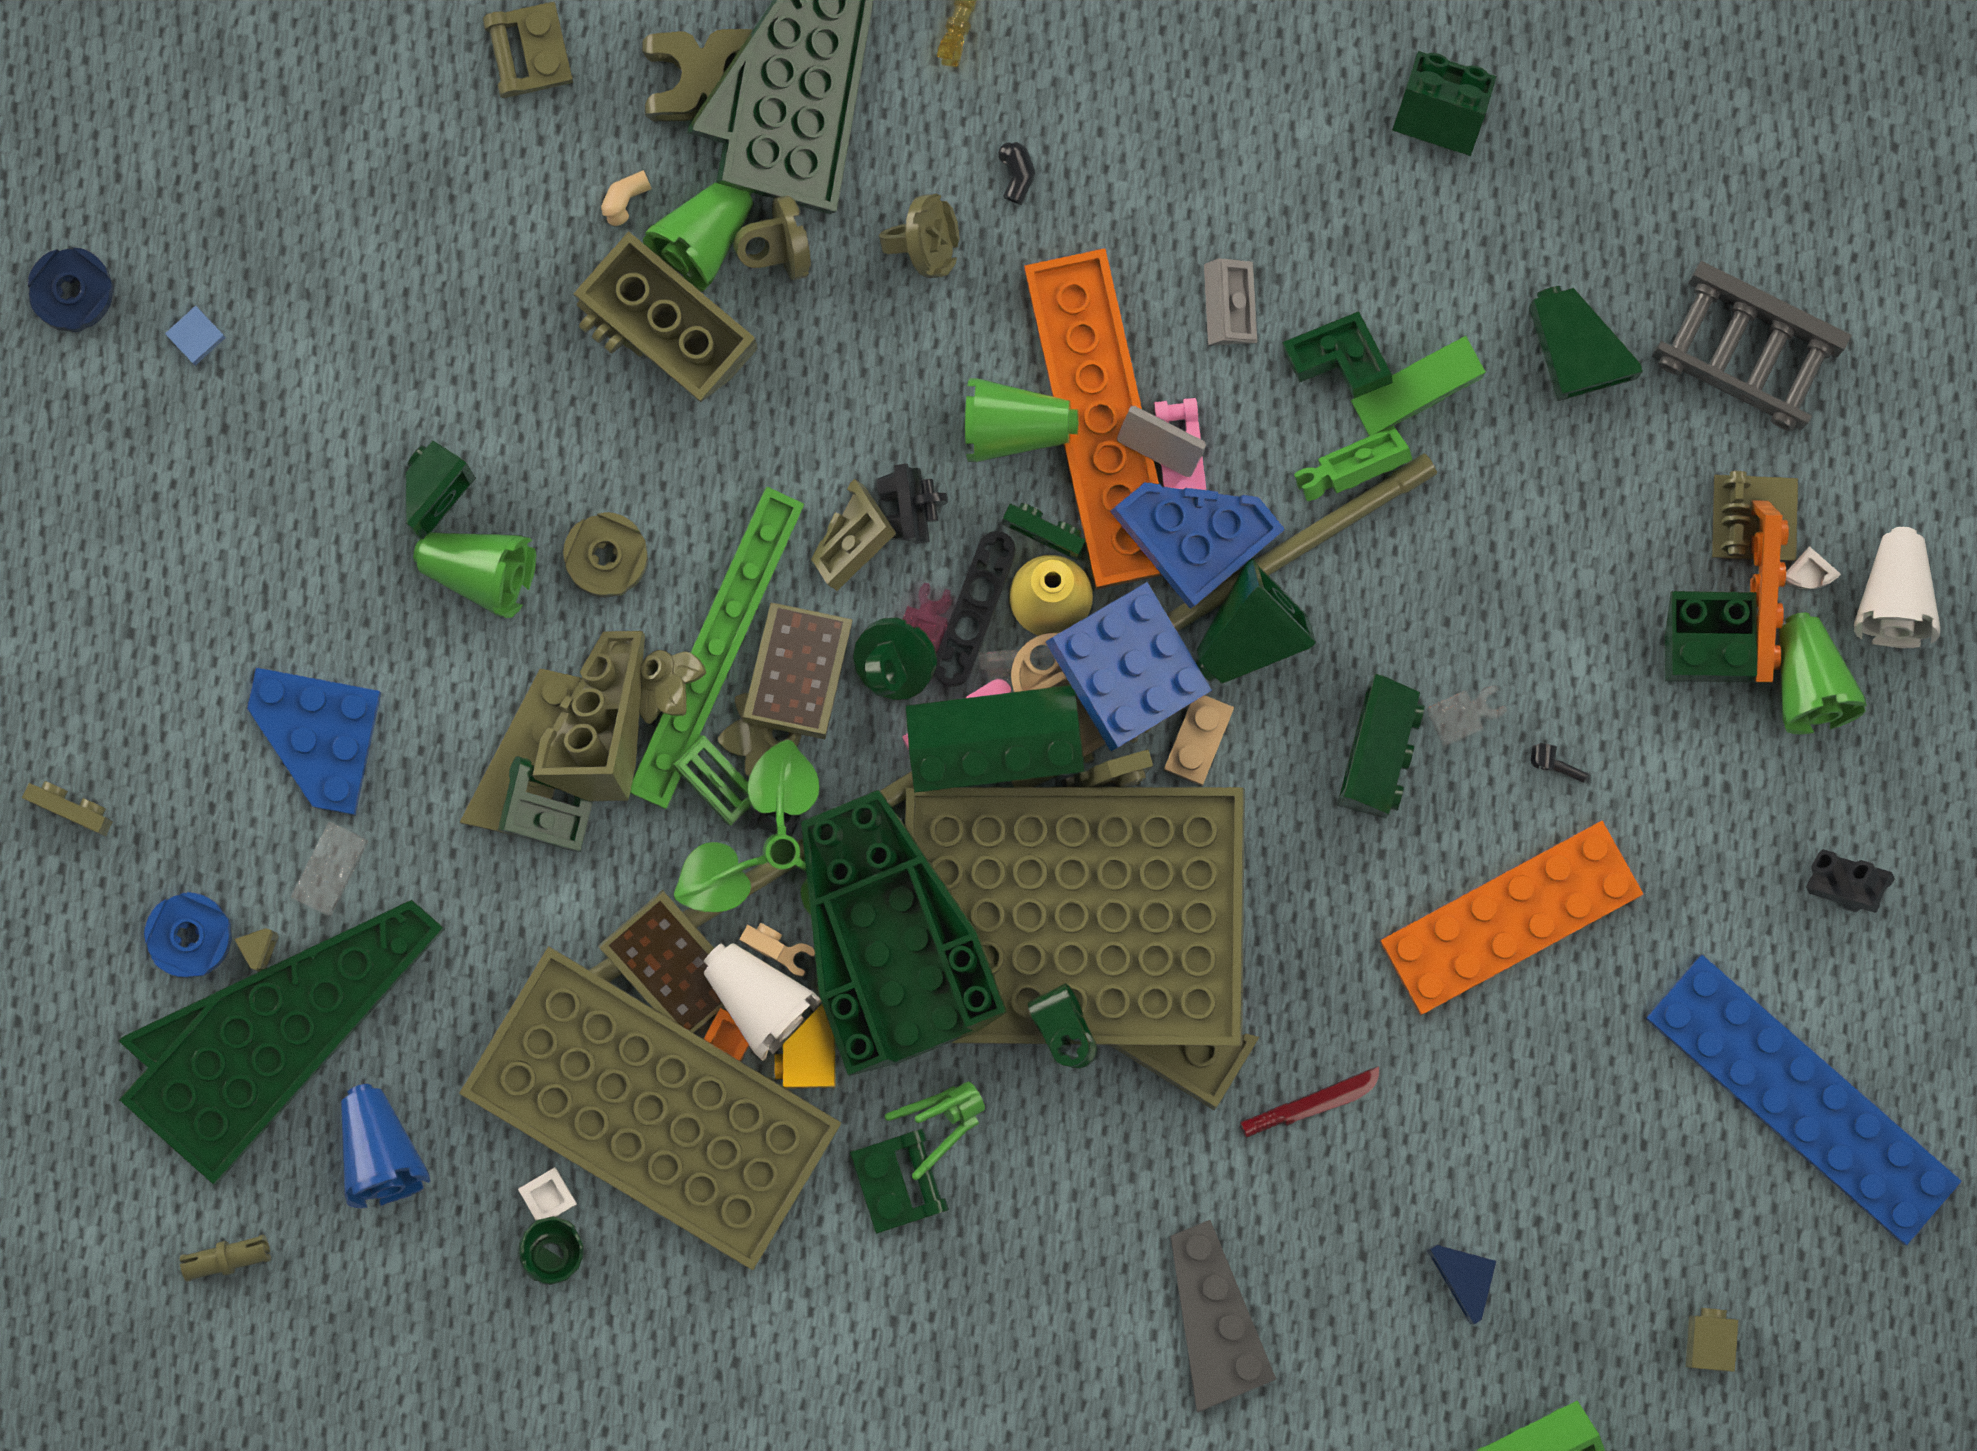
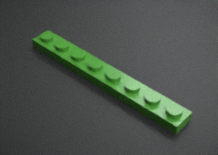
(719, 642)

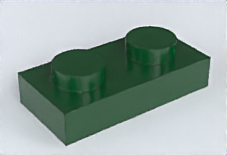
(1029, 522)

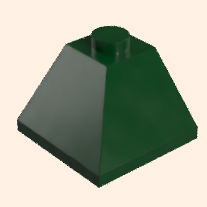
(433, 486)

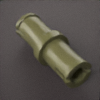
(225, 1258)

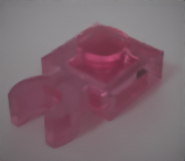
(928, 616)

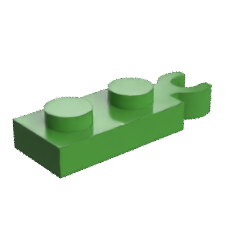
(1354, 464)

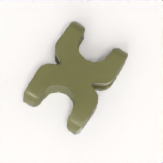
(699, 67)

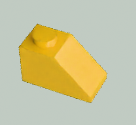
(808, 1055)

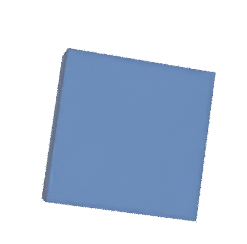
(195, 335)

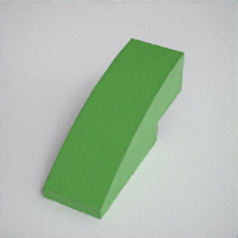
(1420, 386)

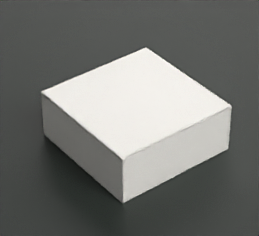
(547, 1195)

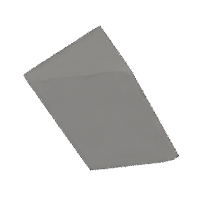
(1230, 302)
(1161, 441)

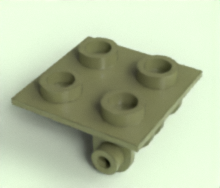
(1732, 512)

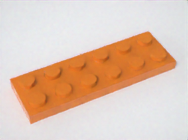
(1511, 917)

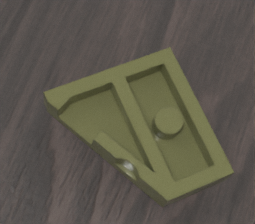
(852, 538)

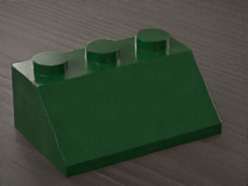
(1381, 747)

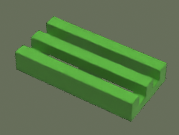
(691, 754)

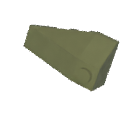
(596, 734)

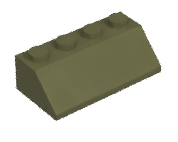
(666, 318)

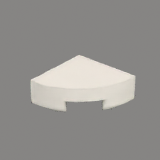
(1811, 571)

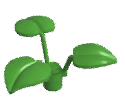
(779, 783)

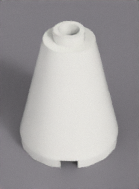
(1899, 594)
(758, 997)

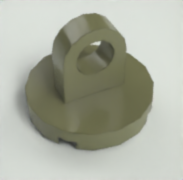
(927, 236)
(783, 241)

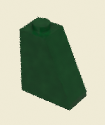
(1578, 345)

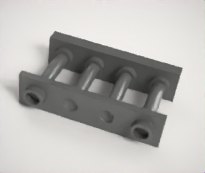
(1784, 323)

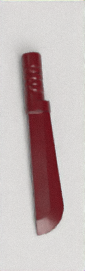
(1317, 1102)

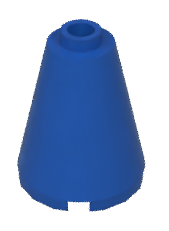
(377, 1150)

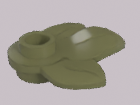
(666, 687)
(749, 739)

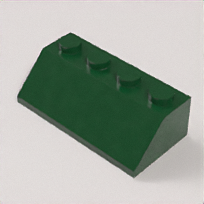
(994, 738)

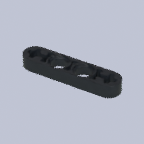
(978, 610)

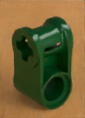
(1059, 1021)

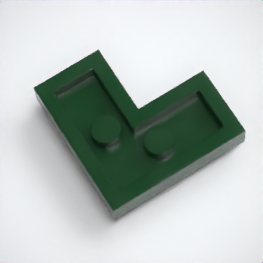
(1341, 345)

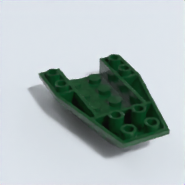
(890, 940)

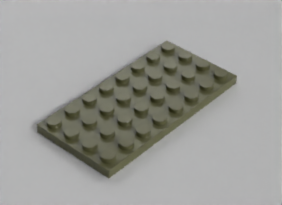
(650, 1108)

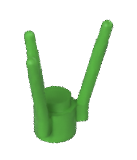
(957, 1104)

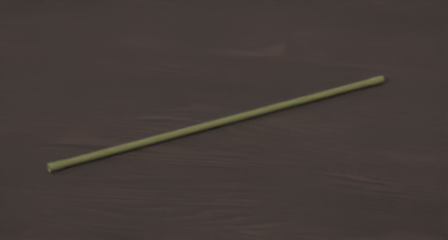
(1398, 483)

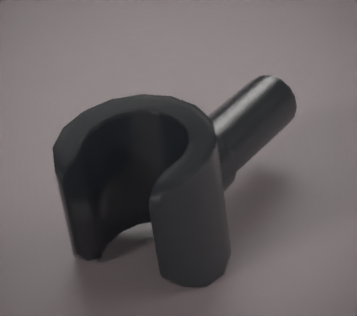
(1544, 756)

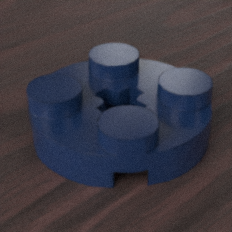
(46, 290)

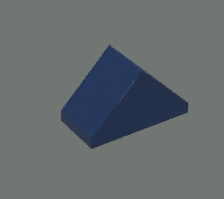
(1466, 1277)

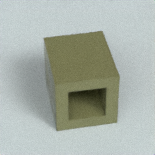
(1712, 1341)

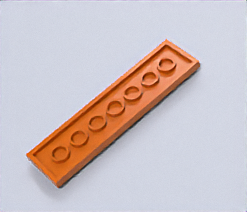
(1094, 371)

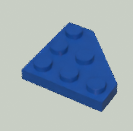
(1196, 534)
(318, 733)

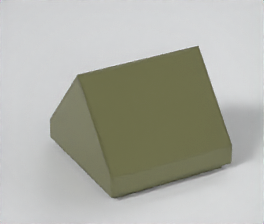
(258, 948)

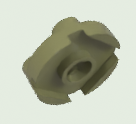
(596, 533)

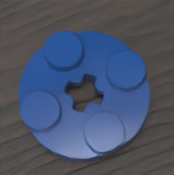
(178, 913)

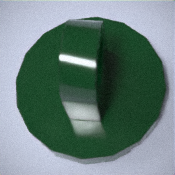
(894, 659)

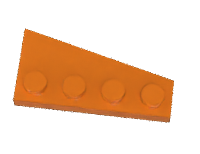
(1772, 574)

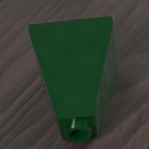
(1253, 628)

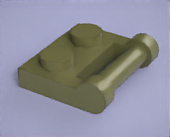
(541, 44)

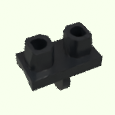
(916, 502)
(1849, 882)

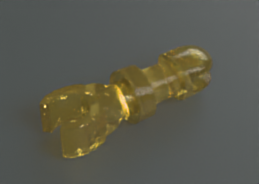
(957, 26)

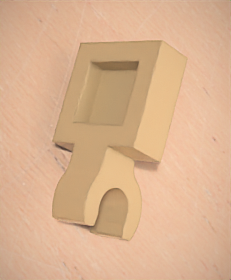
(767, 943)

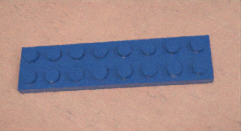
(1803, 1100)

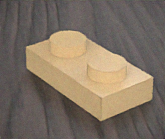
(1198, 739)

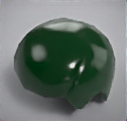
(543, 1264)

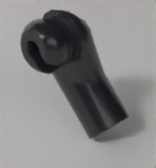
(1021, 168)

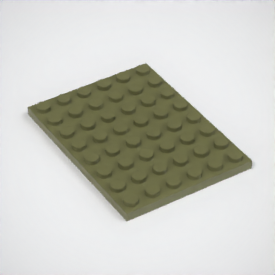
(1102, 891)

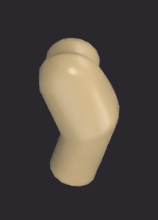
(619, 195)

